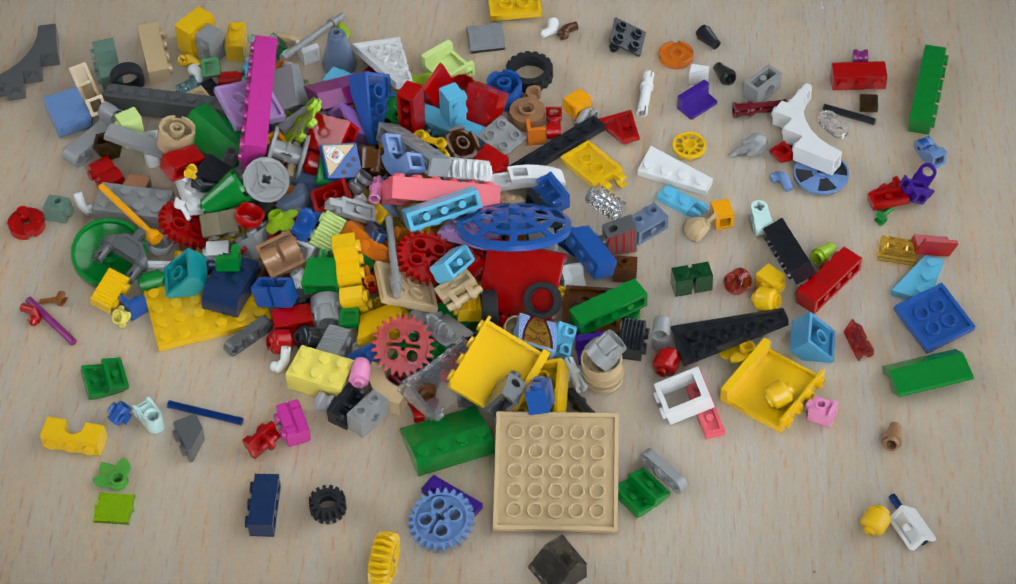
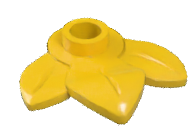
(738, 353)

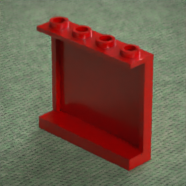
(516, 271)

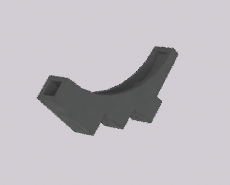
(30, 69)

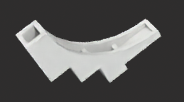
(807, 146)

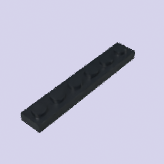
(562, 144)

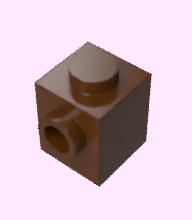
(625, 268)

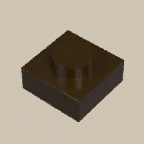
(868, 103)

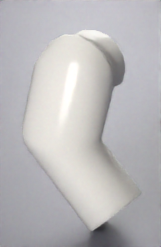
(283, 361)

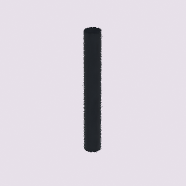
(849, 114)

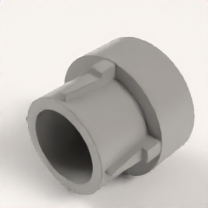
(325, 308)
(605, 349)

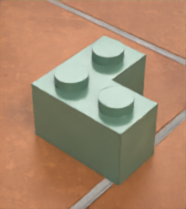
(106, 59)

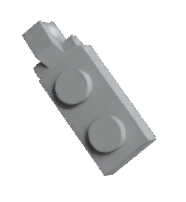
(351, 209)

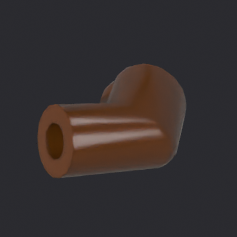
(565, 29)

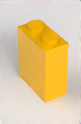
(374, 318)

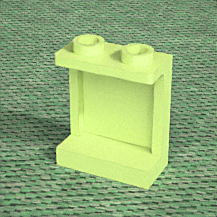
(450, 59)

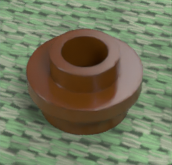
(427, 391)

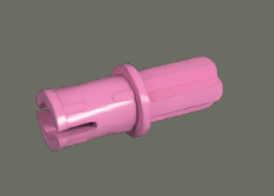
(375, 190)

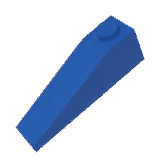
(370, 98)

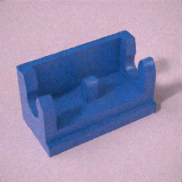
(552, 192)

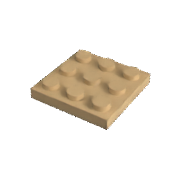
(412, 294)

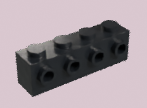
(789, 251)

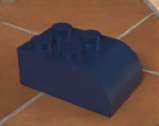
(229, 290)

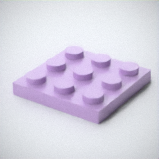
(232, 101)
(449, 231)

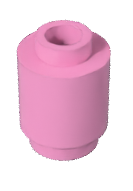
(360, 372)

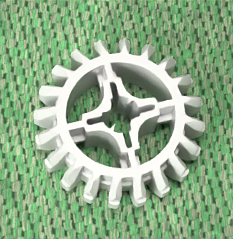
(470, 170)

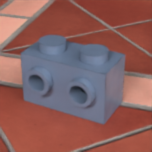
(650, 222)

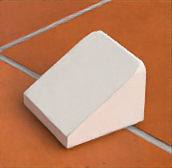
(698, 73)

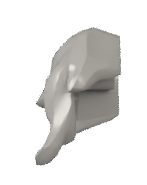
(755, 144)

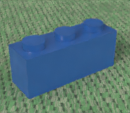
(591, 252)

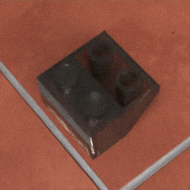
(558, 563)

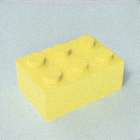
(318, 371)

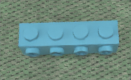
(441, 209)

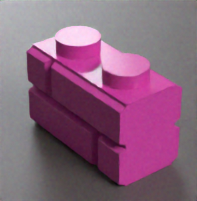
(293, 423)

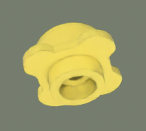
(121, 316)

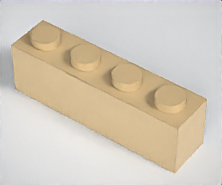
(154, 52)

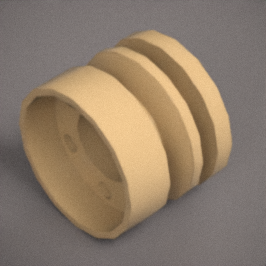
(600, 380)

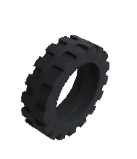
(532, 59)

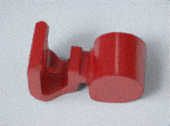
(553, 127)

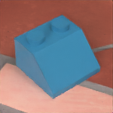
(812, 339)

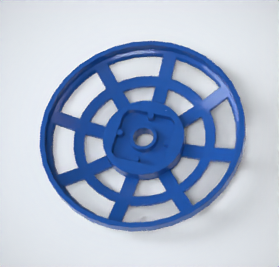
(514, 220)

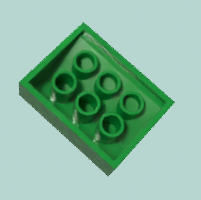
(449, 442)

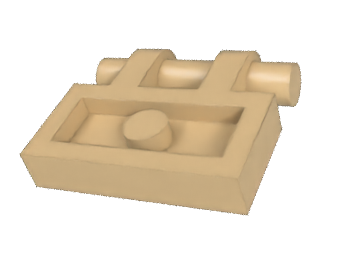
(450, 290)

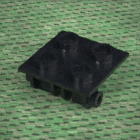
(626, 37)

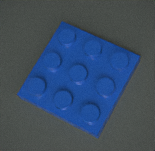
(934, 318)

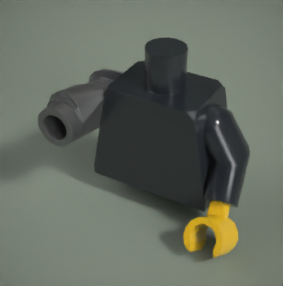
(211, 170)

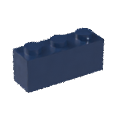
(263, 505)

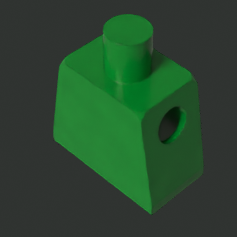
(320, 274)

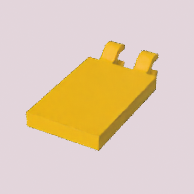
(594, 166)

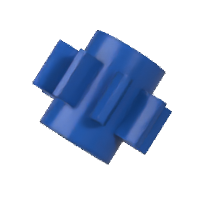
(119, 413)

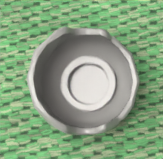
(162, 248)

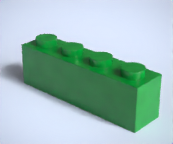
(608, 307)

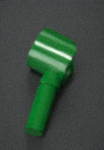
(881, 216)

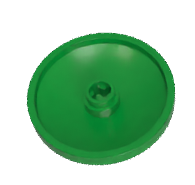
(88, 241)

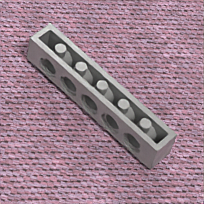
(435, 162)

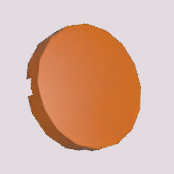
(676, 55)

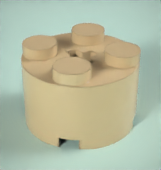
(175, 133)

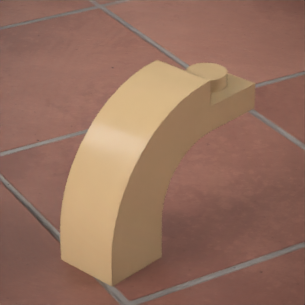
(87, 87)
(379, 382)

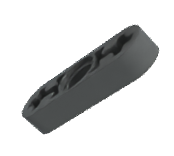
(248, 336)

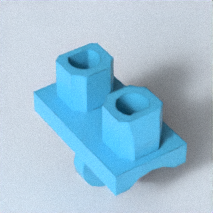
(565, 339)

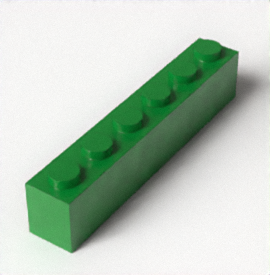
(927, 88)

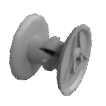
(288, 152)
(266, 179)

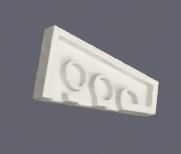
(670, 171)

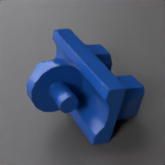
(305, 224)

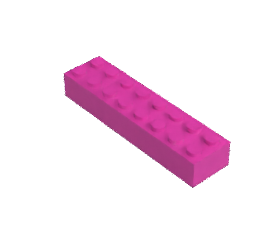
(258, 100)

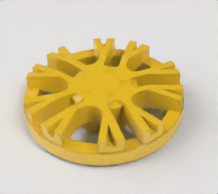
(689, 146)

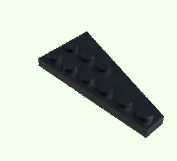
(708, 337)

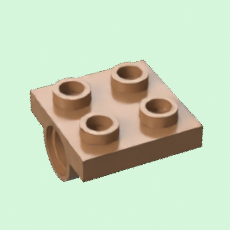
(280, 254)

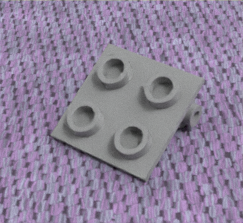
(502, 135)
(445, 329)

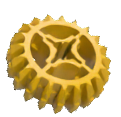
(383, 558)

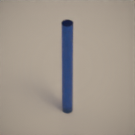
(205, 412)

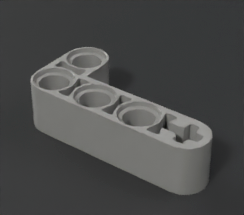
(82, 149)

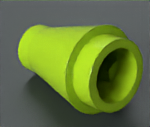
(822, 254)

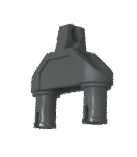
(127, 247)

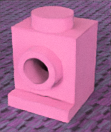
(821, 411)

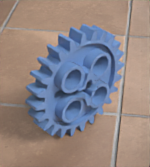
(441, 520)

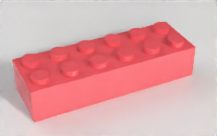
(405, 190)

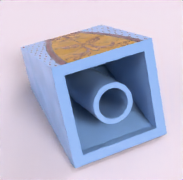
(537, 333)

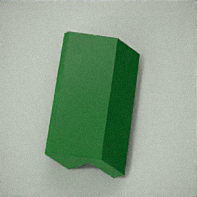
(213, 132)
(928, 372)

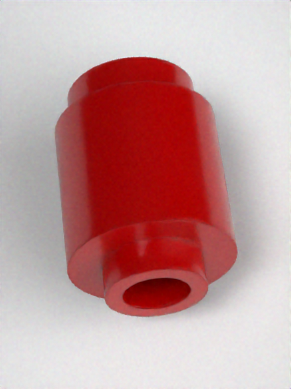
(229, 77)

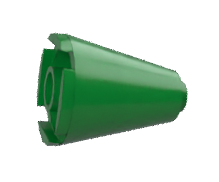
(225, 194)

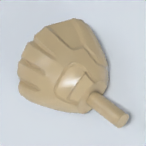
(697, 227)

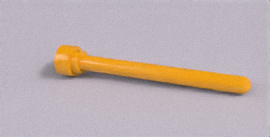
(153, 235)

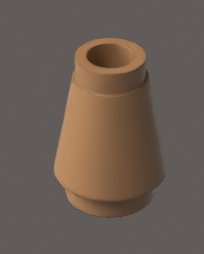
(893, 437)

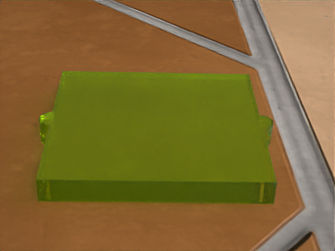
(114, 508)

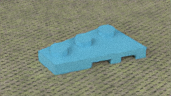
(919, 278)

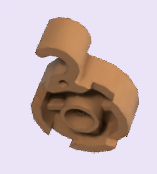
(529, 108)

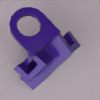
(918, 186)

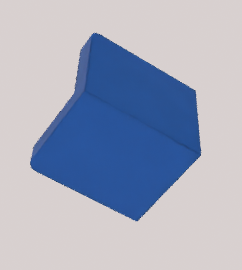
(136, 306)

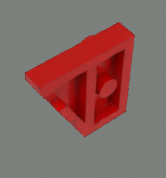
(621, 127)
(888, 195)

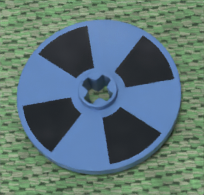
(819, 183)

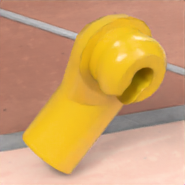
(186, 60)

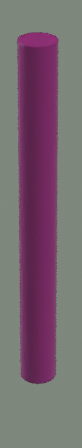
(52, 322)

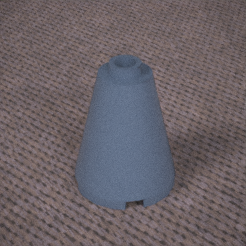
(338, 52)

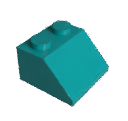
(186, 274)

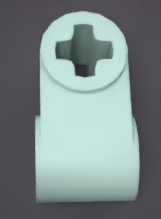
(759, 217)
(149, 415)

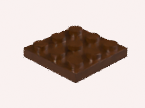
(578, 294)

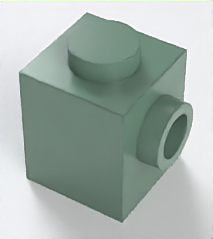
(58, 209)

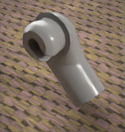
(585, 114)

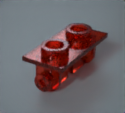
(857, 340)

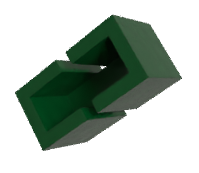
(683, 278)

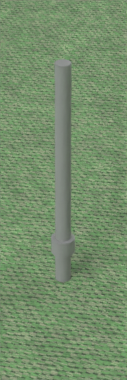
(331, 24)
(395, 280)

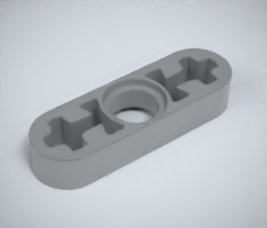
(663, 470)

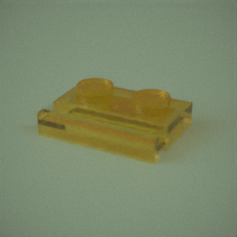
(896, 250)

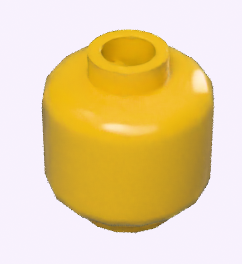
(766, 299)
(779, 394)
(875, 520)

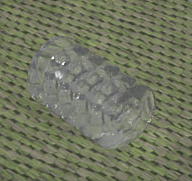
(605, 202)

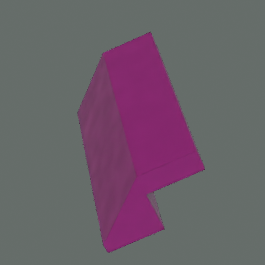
(331, 92)

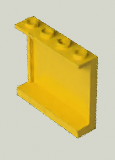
(490, 359)
(761, 368)

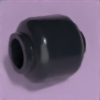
(307, 336)

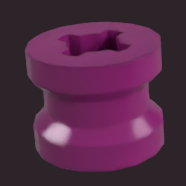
(860, 56)

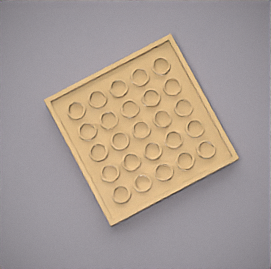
(556, 472)

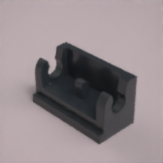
(343, 403)

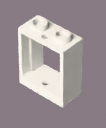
(688, 408)

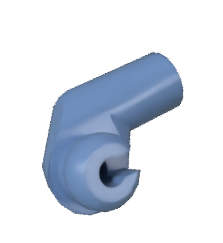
(782, 177)

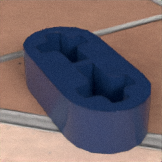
(376, 232)

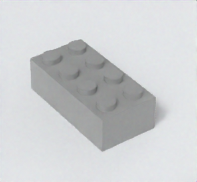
(141, 200)

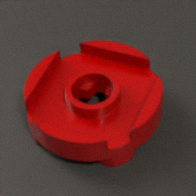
(23, 215)

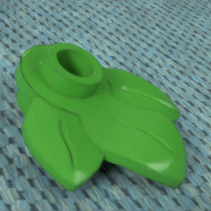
(112, 474)

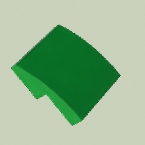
(104, 378)
(641, 492)

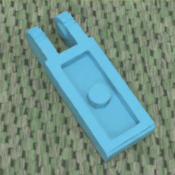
(681, 202)

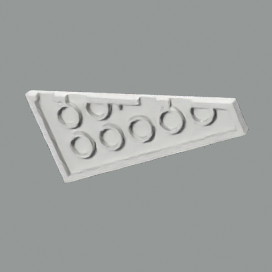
(386, 57)

